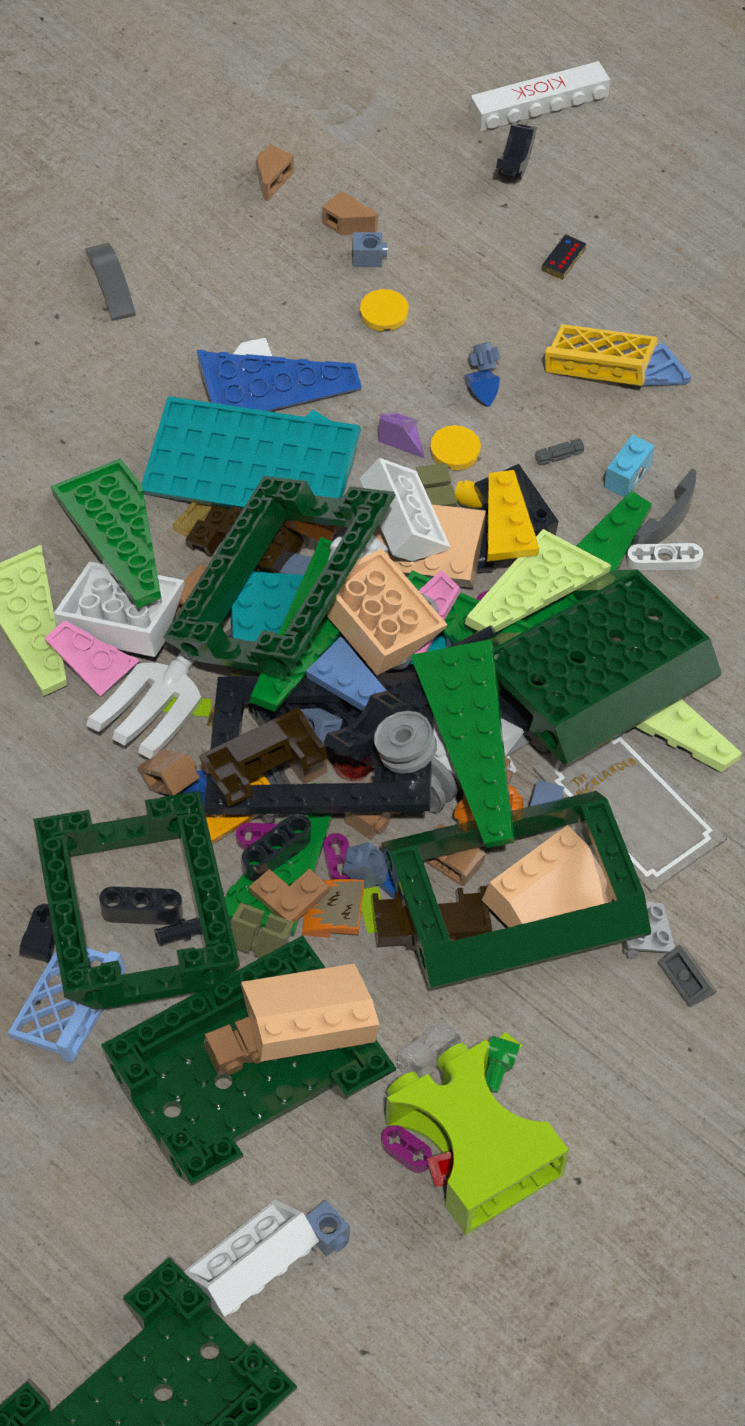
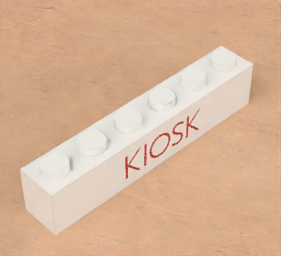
(539, 96)

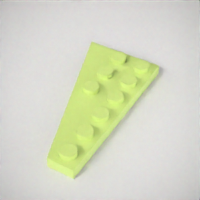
(536, 582)
(29, 618)
(689, 730)

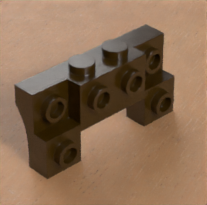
(220, 521)
(259, 751)
(462, 918)

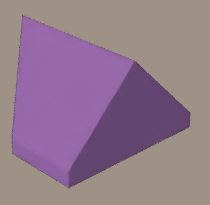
(400, 433)

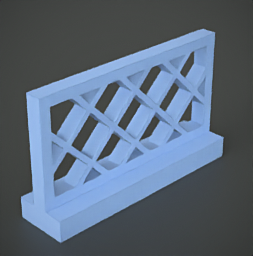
(77, 1026)

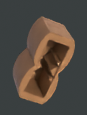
(459, 865)

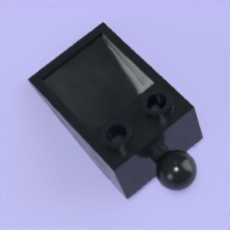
(537, 508)

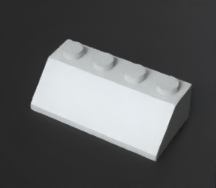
(410, 520)
(252, 1256)

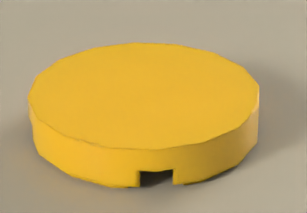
(384, 310)
(455, 447)

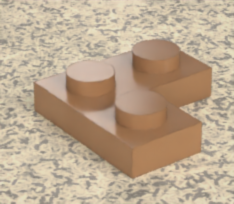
(289, 901)

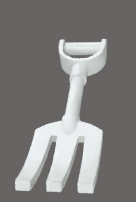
(166, 683)

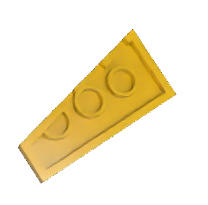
(508, 520)

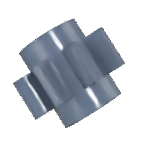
(484, 356)

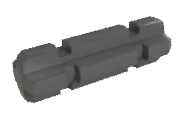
(559, 451)

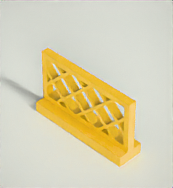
(600, 364)

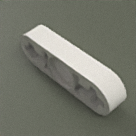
(672, 549)

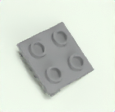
(660, 937)

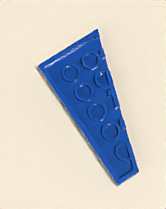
(273, 381)

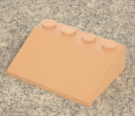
(460, 562)
(383, 613)
(548, 882)
(310, 1012)

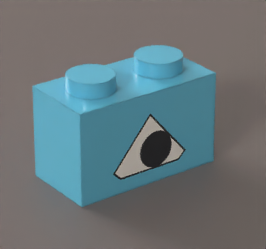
(629, 466)

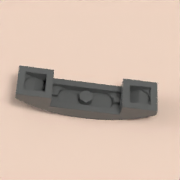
(111, 281)
(653, 531)

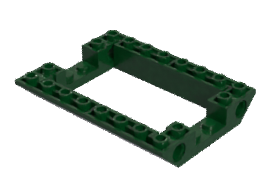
(198, 622)
(165, 819)
(533, 942)

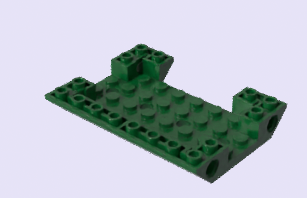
(617, 680)
(168, 1066)
(177, 1325)

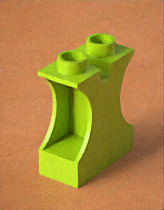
(494, 1151)

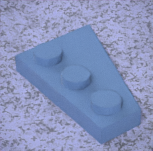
(344, 675)

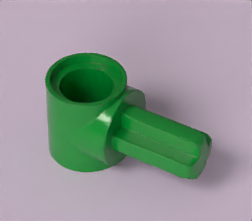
(500, 1060)

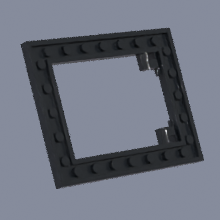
(387, 794)

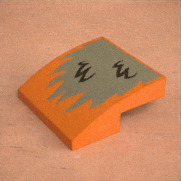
(337, 910)

